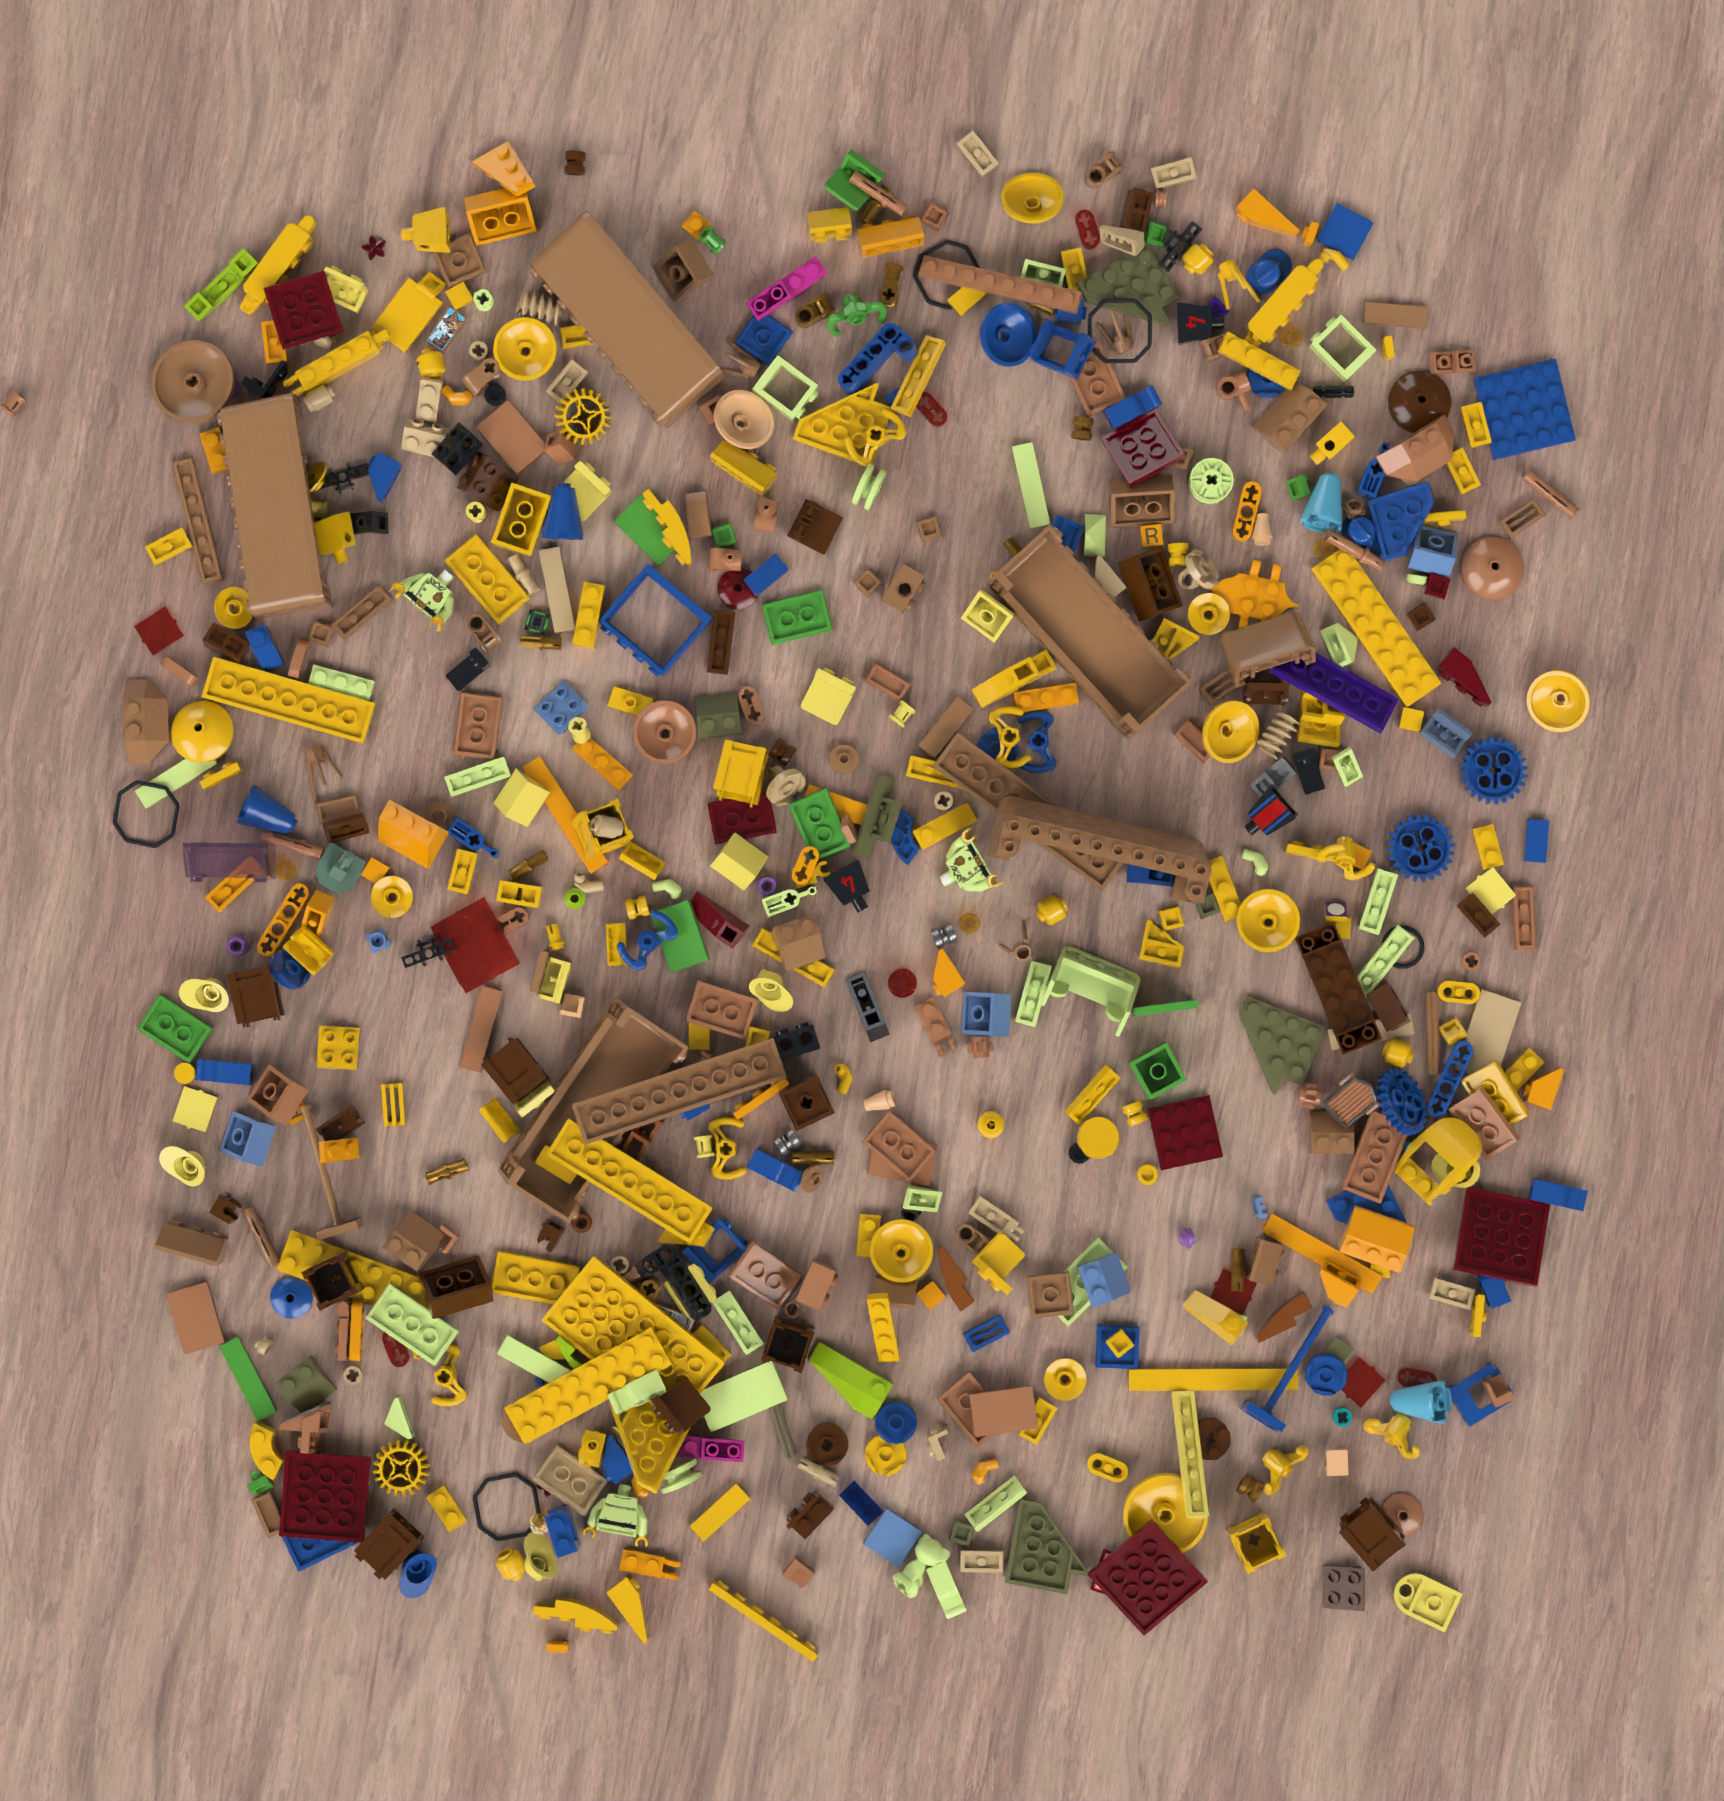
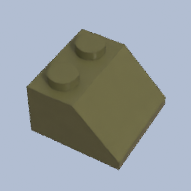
(718, 716)
(306, 1385)

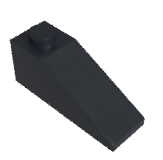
(867, 1007)

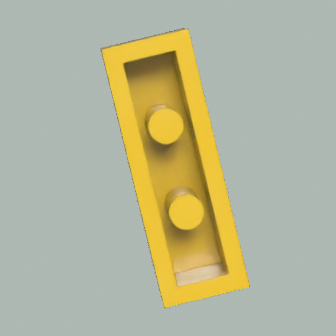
(589, 615)

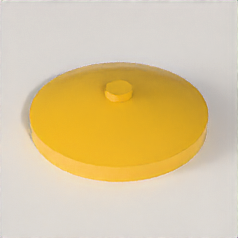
(1162, 1500)

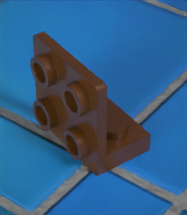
(809, 1515)

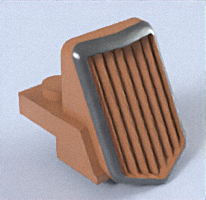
(1351, 1100)
(312, 1424)

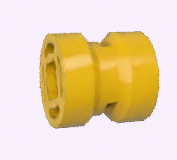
(1178, 553)
(642, 906)
(1133, 1108)

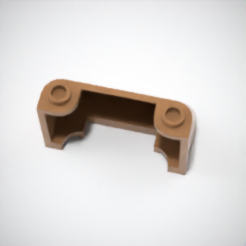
(1266, 646)

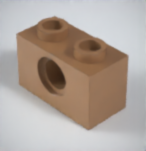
(904, 576)

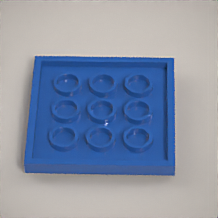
(1525, 409)

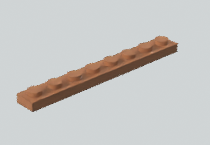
(1000, 284)

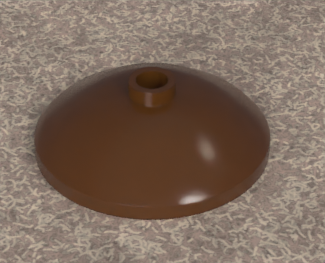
(1404, 402)

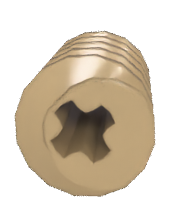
(540, 307)
(1277, 734)

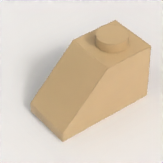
(1107, 577)

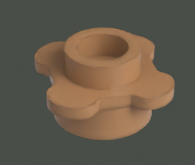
(1353, 508)

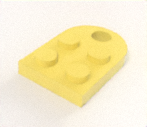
(1427, 1601)

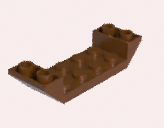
(1338, 988)

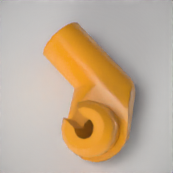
(456, 398)
(982, 1468)
(638, 1490)

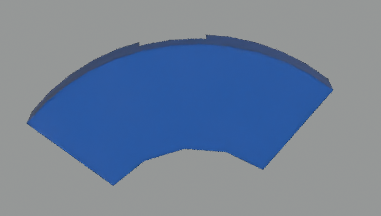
(902, 838)

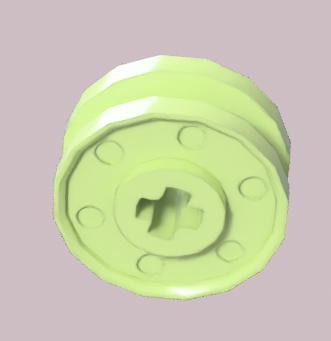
(1198, 482)
(869, 487)
(681, 1475)

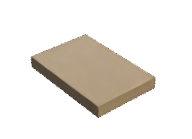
(569, 1480)

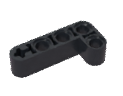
(677, 1284)

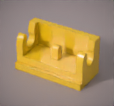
(308, 950)

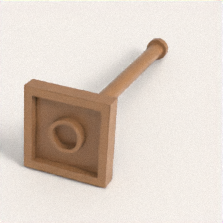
(338, 1225)

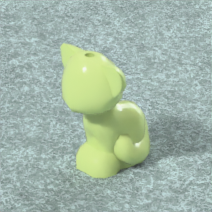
(928, 1553)

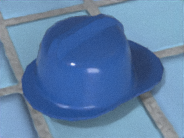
(1269, 271)
(1362, 532)
(417, 1573)

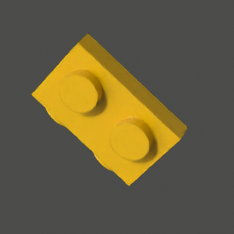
(997, 1261)

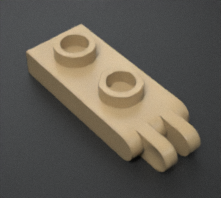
(995, 1218)

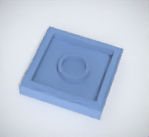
(892, 1537)

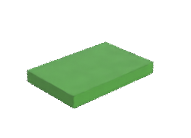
(644, 530)
(797, 617)
(819, 823)
(689, 944)
(1166, 1007)
(175, 1028)

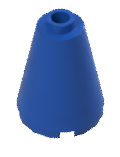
(563, 515)
(265, 812)

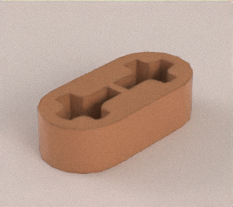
(299, 658)
(179, 671)
(746, 707)
(516, 924)

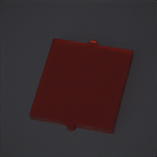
(159, 631)
(1233, 1300)
(1361, 1382)

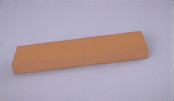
(481, 1029)

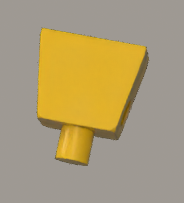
(430, 231)
(1339, 436)
(335, 535)

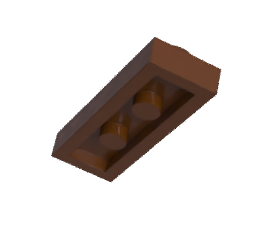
(721, 642)

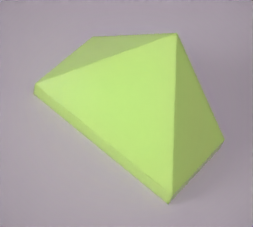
(1094, 535)
(1340, 644)
(1347, 767)
(922, 1198)
(398, 1419)

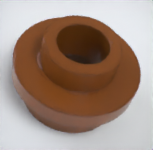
(581, 1229)

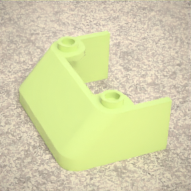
(1094, 980)

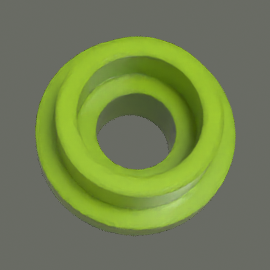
(574, 891)

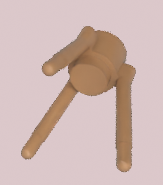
(1122, 343)
(748, 366)
(315, 758)
(1021, 949)

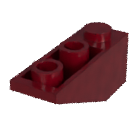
(1463, 673)
(718, 920)

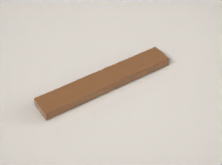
(197, 520)

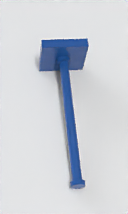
(1264, 1413)

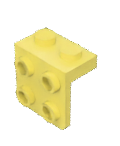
(346, 290)
(589, 489)
(828, 696)
(707, 1288)

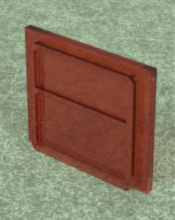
(480, 945)

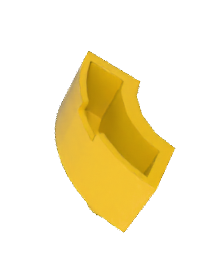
(264, 1450)

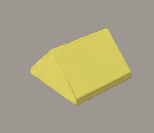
(987, 616)
(521, 798)
(739, 861)

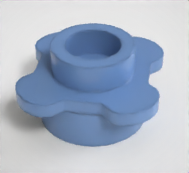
(380, 934)

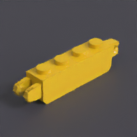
(278, 262)
(1282, 302)
(338, 361)

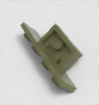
(879, 817)

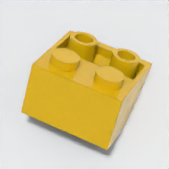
(829, 224)

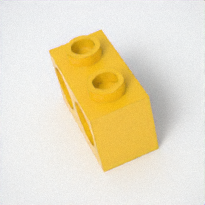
(519, 894)

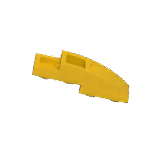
(675, 533)
(1013, 678)
(586, 1616)

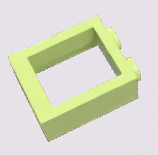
(1343, 374)
(769, 375)

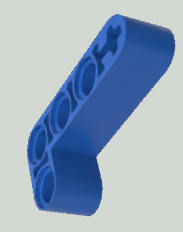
(875, 361)

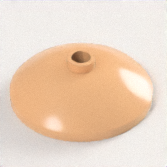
(750, 413)

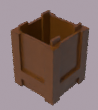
(255, 995)
(514, 1070)
(811, 1089)
(330, 1293)
(794, 1355)
(1371, 1533)
(388, 1544)

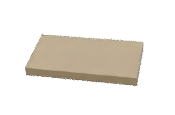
(1489, 1030)

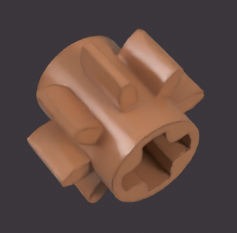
(980, 1047)
(1309, 1095)

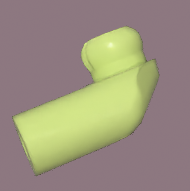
(1258, 860)
(669, 886)

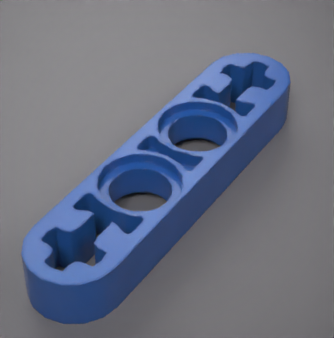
(1450, 1078)

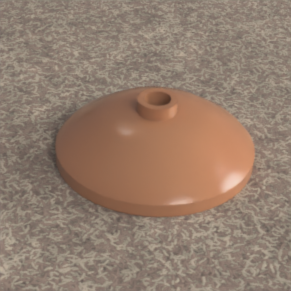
(1480, 576)
(649, 728)

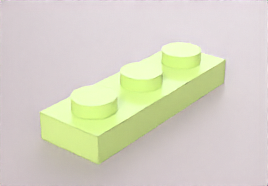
(341, 682)
(477, 776)
(1378, 901)
(1033, 993)
(738, 1322)
(995, 1503)

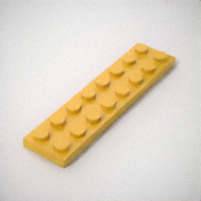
(1376, 627)
(288, 700)
(630, 1182)
(305, 1252)
(587, 1385)

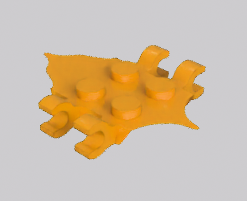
(1255, 596)

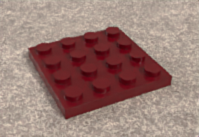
(1501, 1237)
(325, 1496)
(1147, 1577)

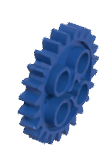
(1474, 771)
(1438, 841)
(1401, 1101)

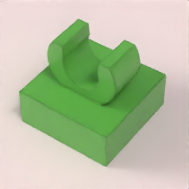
(1298, 487)
(260, 1483)

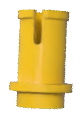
(554, 937)

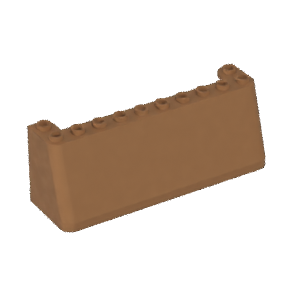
(626, 320)
(273, 507)
(1088, 633)
(1102, 838)
(616, 1054)

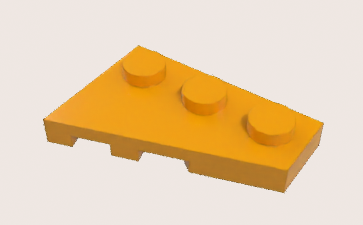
(505, 168)

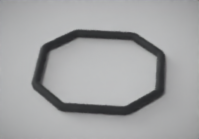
(930, 251)
(1125, 300)
(149, 785)
(477, 1508)

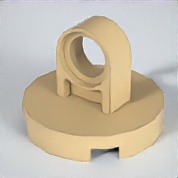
(1201, 570)
(783, 785)

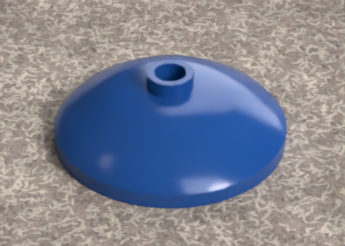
(1016, 331)

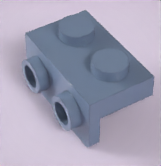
(1445, 733)

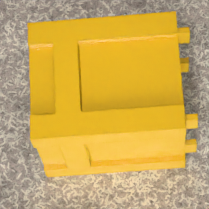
(741, 772)
(594, 845)
(1266, 1547)

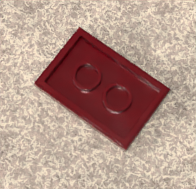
(738, 817)

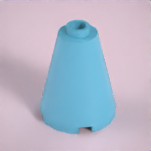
(1324, 505)
(1423, 1401)

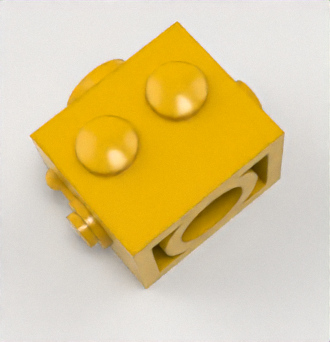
(587, 1455)

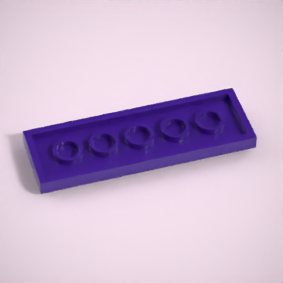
(1340, 690)

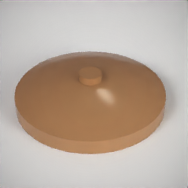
(193, 381)

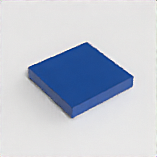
(1345, 231)
(764, 338)
(1104, 1355)

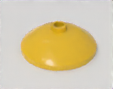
(1032, 197)
(523, 334)
(1552, 712)
(1239, 733)
(211, 740)
(1263, 906)
(906, 1237)

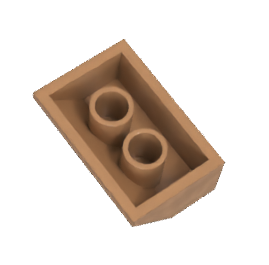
(1289, 416)
(1143, 504)
(192, 1242)

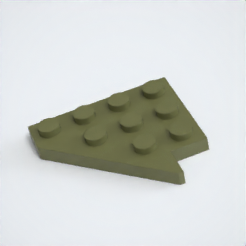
(1134, 278)
(1280, 1041)
(1040, 1552)

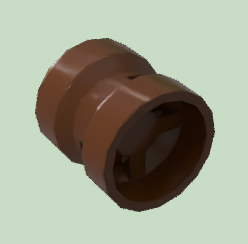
(575, 163)
(782, 751)

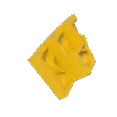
(1318, 722)

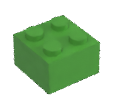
(1157, 1071)

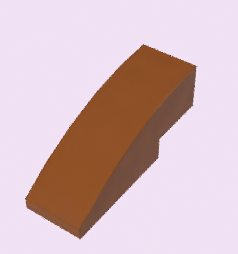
(640, 1139)
(954, 1279)
(1284, 1316)

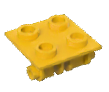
(337, 1047)

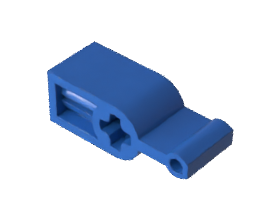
(1132, 407)
(1368, 476)
(465, 839)
(224, 1072)
(775, 1170)
(1557, 1194)
(1494, 1291)

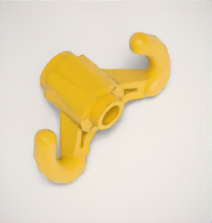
(876, 438)
(1008, 736)
(1343, 855)
(725, 1148)
(446, 1375)
(1394, 1433)
(1281, 1465)

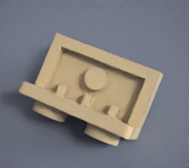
(422, 436)
(934, 1445)

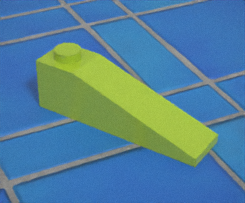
(854, 1382)

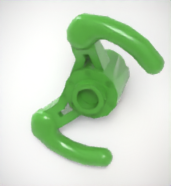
(855, 312)

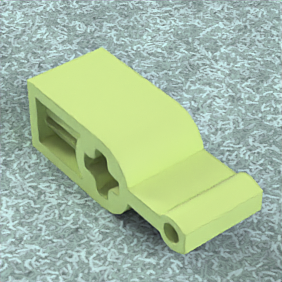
(780, 897)
(637, 1392)
(946, 1589)

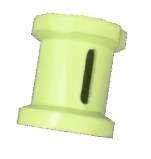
(480, 295)

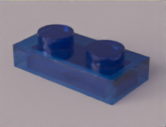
(861, 1503)

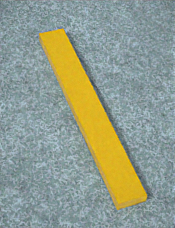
(1208, 1379)

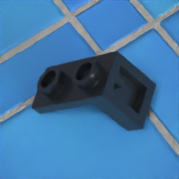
(268, 390)
(370, 522)
(468, 670)
(1308, 771)

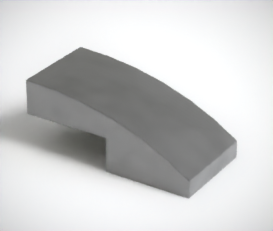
(1275, 776)

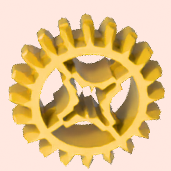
(579, 406)
(408, 1475)

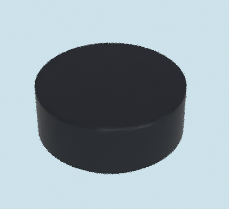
(495, 395)
(1076, 1154)

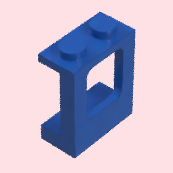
(1078, 357)
(701, 1258)
(1464, 1401)
(562, 1531)

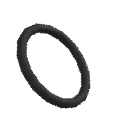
(1405, 966)

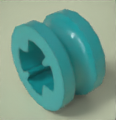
(1335, 1418)

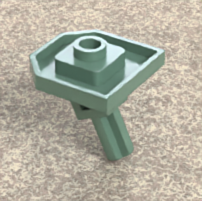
(338, 869)

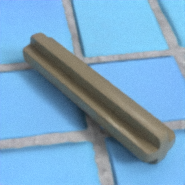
(782, 1431)

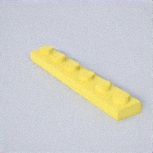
(1190, 1454)

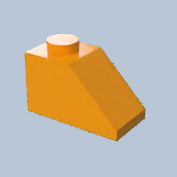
(318, 912)
(945, 975)
(1543, 1089)
(1339, 1284)

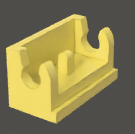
(555, 980)

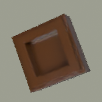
(1420, 616)

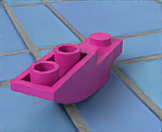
(787, 289)
(712, 1448)

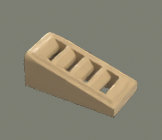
(1129, 240)

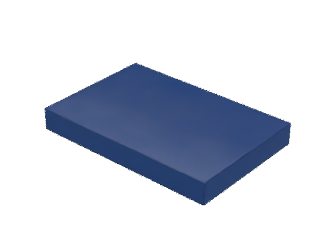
(308, 1552)

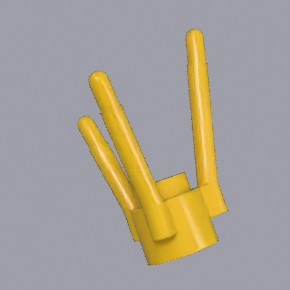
(1230, 271)

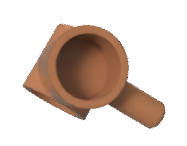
(1240, 385)
(766, 515)
(725, 559)

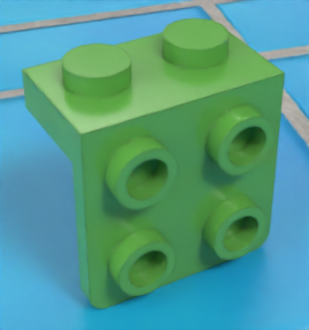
(844, 190)

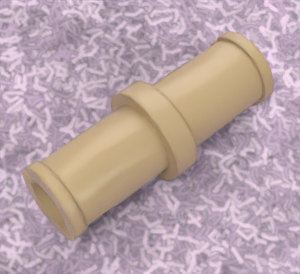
(523, 574)
(818, 1472)

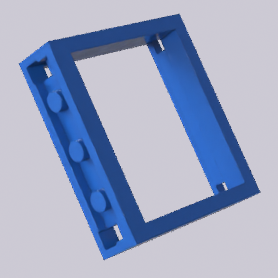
(624, 642)

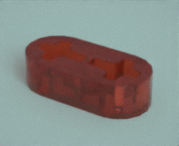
(1082, 231)
(927, 412)
(390, 1349)
(1417, 1373)

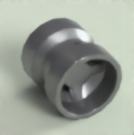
(940, 939)
(782, 1141)

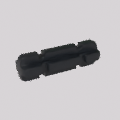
(1334, 391)

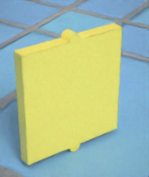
(1491, 890)
(195, 1109)

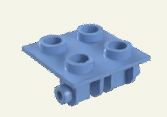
(561, 707)

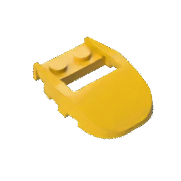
(1455, 1143)

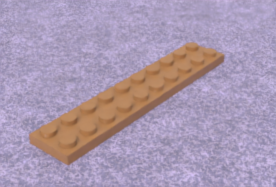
(991, 781)
(678, 1091)

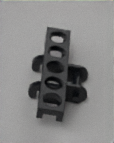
(1181, 239)
(348, 472)
(421, 952)

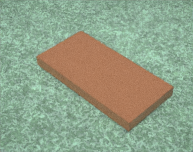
(1374, 1158)

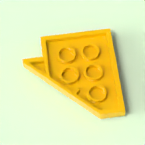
(844, 418)
(647, 1444)

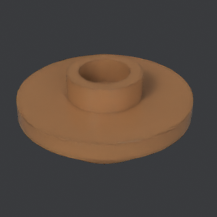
(844, 759)
(439, 814)
(812, 1178)

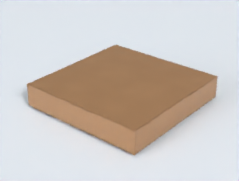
(461, 263)
(1050, 1294)

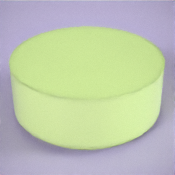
(1422, 580)

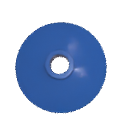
(302, 1297)

